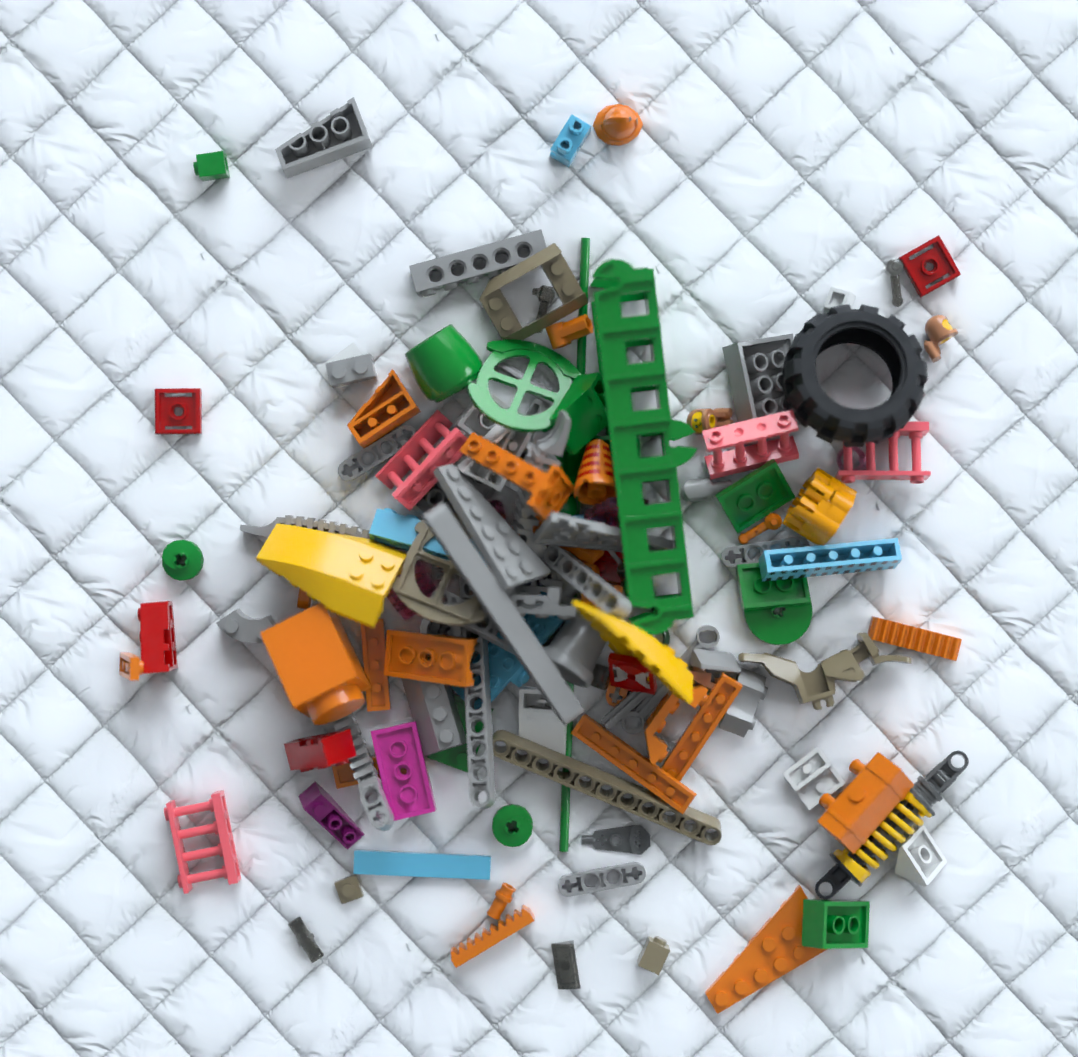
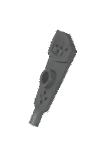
(626, 836)

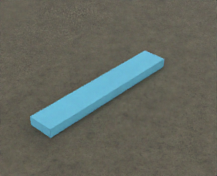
(422, 864)

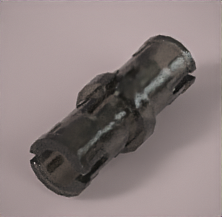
(305, 939)

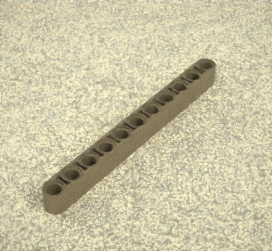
(599, 778)

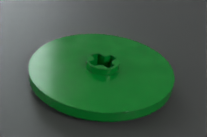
(777, 629)

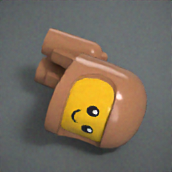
(938, 332)
(708, 419)

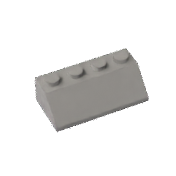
(435, 715)

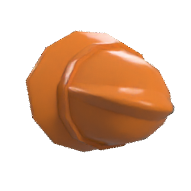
(617, 124)

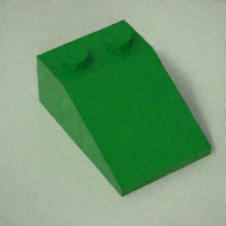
(835, 924)

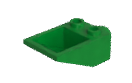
(586, 408)

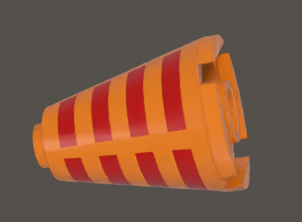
(596, 474)

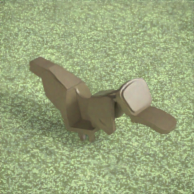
(821, 682)

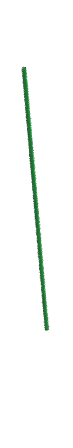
(581, 365)

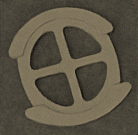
(433, 608)

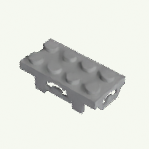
(542, 605)

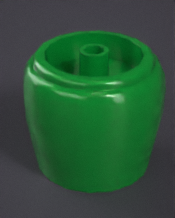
(443, 364)

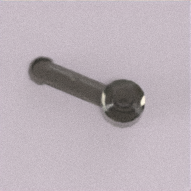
(893, 269)
(545, 296)

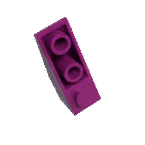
(330, 815)

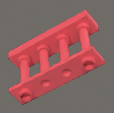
(915, 431)
(422, 442)
(752, 456)
(225, 848)

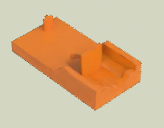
(449, 662)

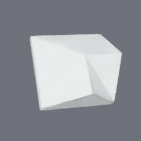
(919, 858)

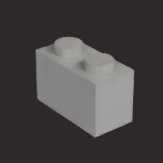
(351, 370)

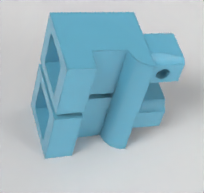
(570, 140)

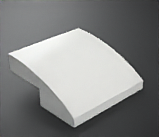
(813, 777)

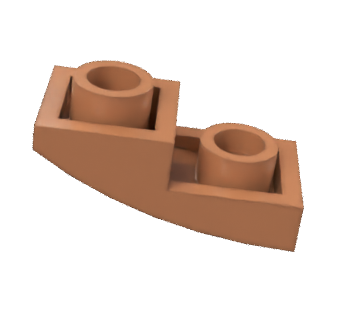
(703, 677)

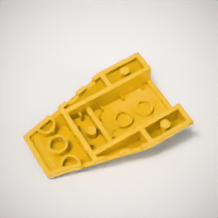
(336, 569)
(633, 642)

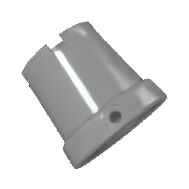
(576, 651)

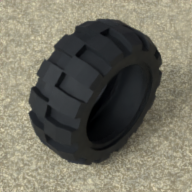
(870, 330)

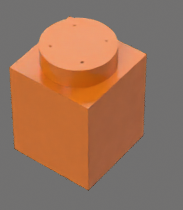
(317, 664)

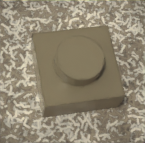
(349, 889)

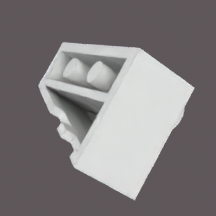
(505, 438)

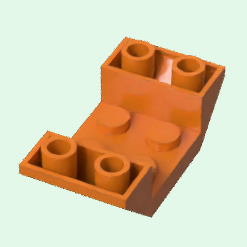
(656, 722)

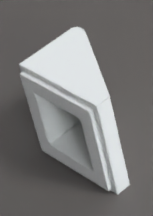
(839, 297)

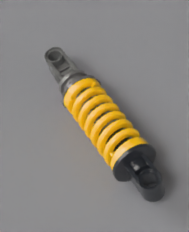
(900, 820)

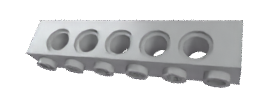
(421, 271)

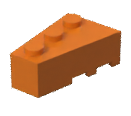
(383, 412)

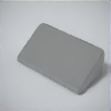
(714, 660)

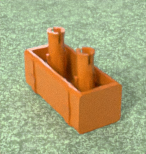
(864, 801)

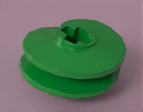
(193, 563)
(513, 837)

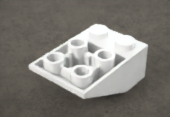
(539, 721)

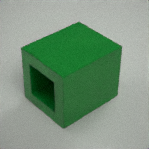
(211, 166)

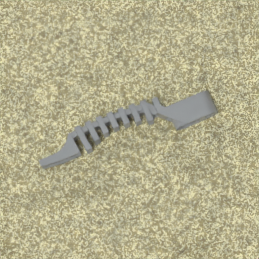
(542, 454)
(311, 524)
(366, 776)

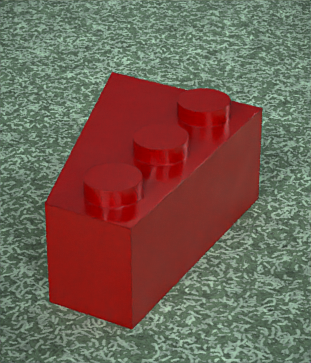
(157, 637)
(320, 750)

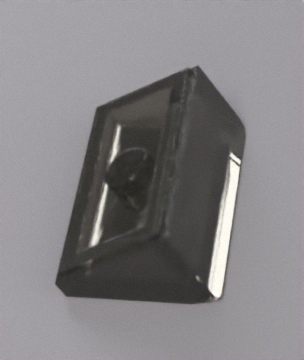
(566, 965)

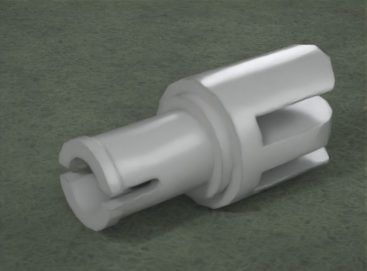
(702, 489)

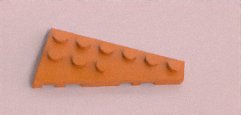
(766, 957)

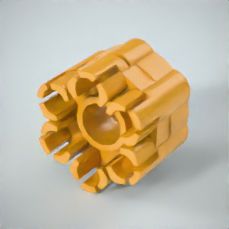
(820, 507)

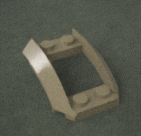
(561, 280)

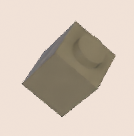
(653, 954)

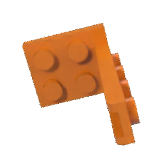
(548, 489)

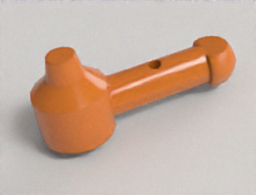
(771, 521)

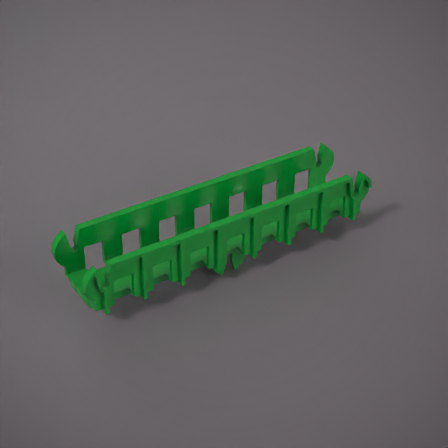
(620, 379)

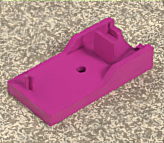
(397, 749)

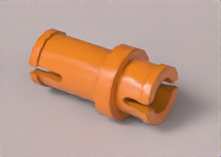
(502, 898)

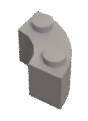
(244, 627)
(740, 714)

